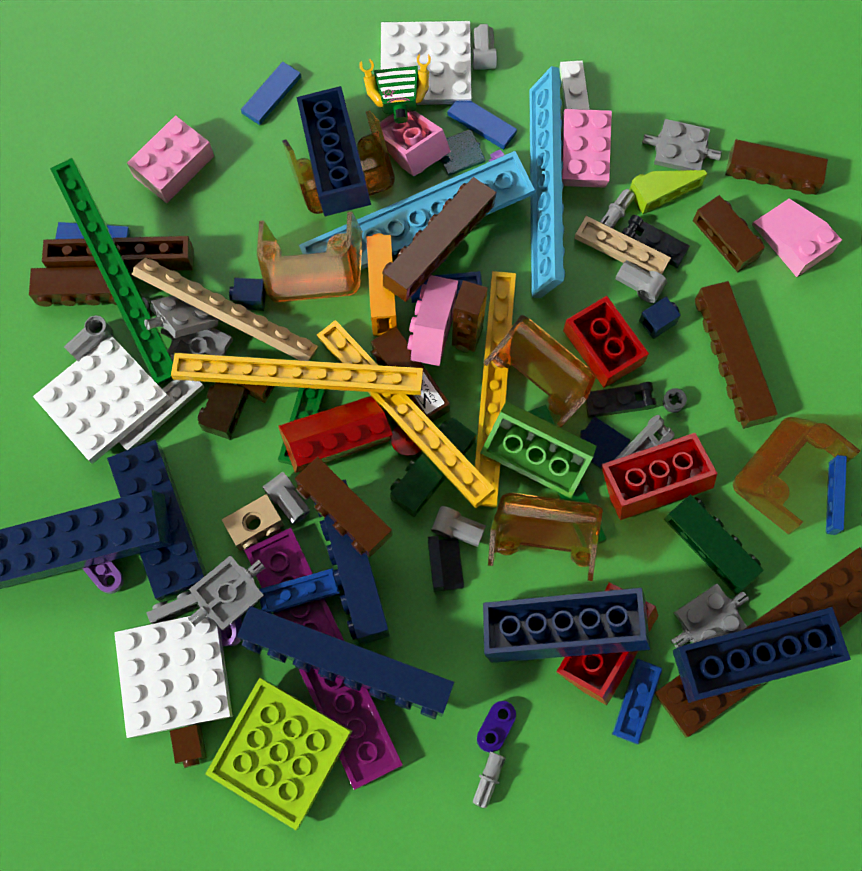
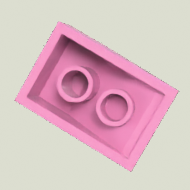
(415, 142)
(797, 236)

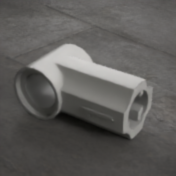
(484, 52)
(647, 284)
(87, 339)
(283, 493)
(452, 525)

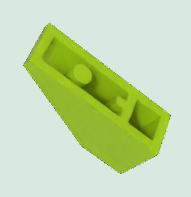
(663, 186)

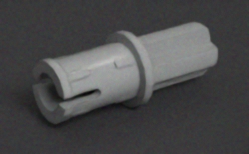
(618, 208)
(488, 780)

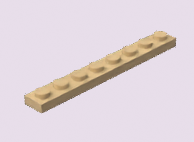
(225, 310)

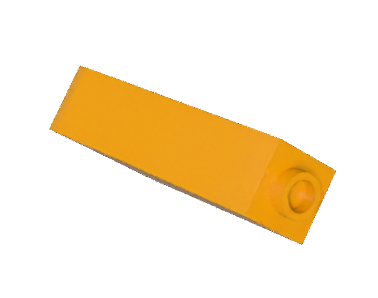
(381, 299)

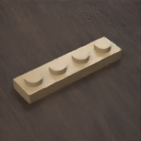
(620, 246)

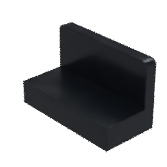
(445, 564)

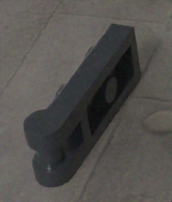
(657, 240)
(620, 400)

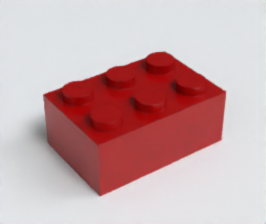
(605, 341)

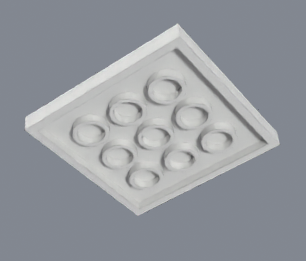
(449, 51)
(101, 398)
(172, 675)

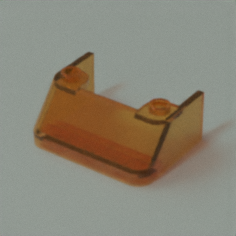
(373, 159)
(314, 274)
(546, 365)
(759, 478)
(547, 525)

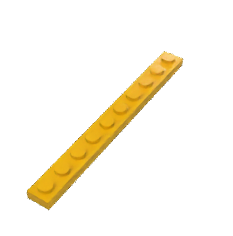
(297, 373)
(494, 378)
(413, 421)

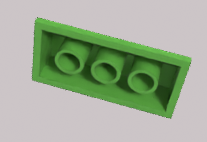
(538, 449)

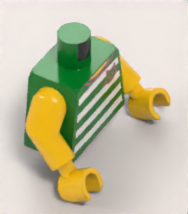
(397, 88)

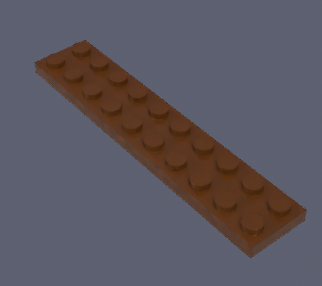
(835, 588)

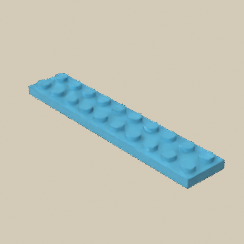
(546, 178)
(413, 213)

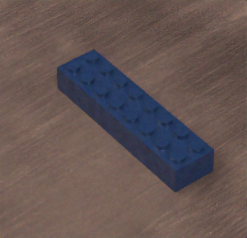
(83, 537)
(345, 661)

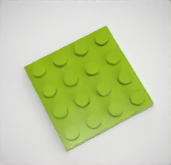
(278, 753)

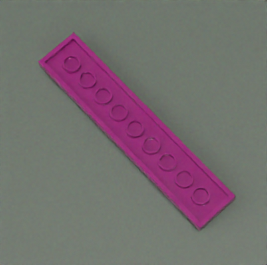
(369, 748)

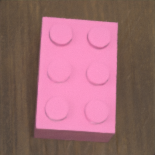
(586, 147)
(170, 159)
(432, 320)

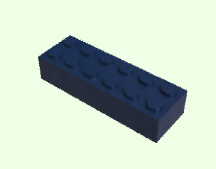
(333, 151)
(172, 567)
(360, 590)
(566, 625)
(760, 654)

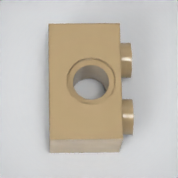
(238, 522)

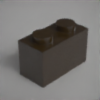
(222, 409)

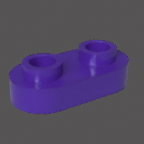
(496, 726)

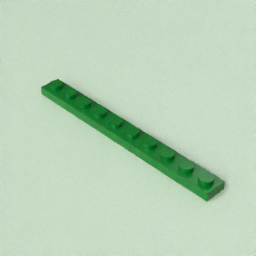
(113, 269)

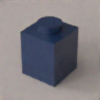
(248, 293)
(660, 317)

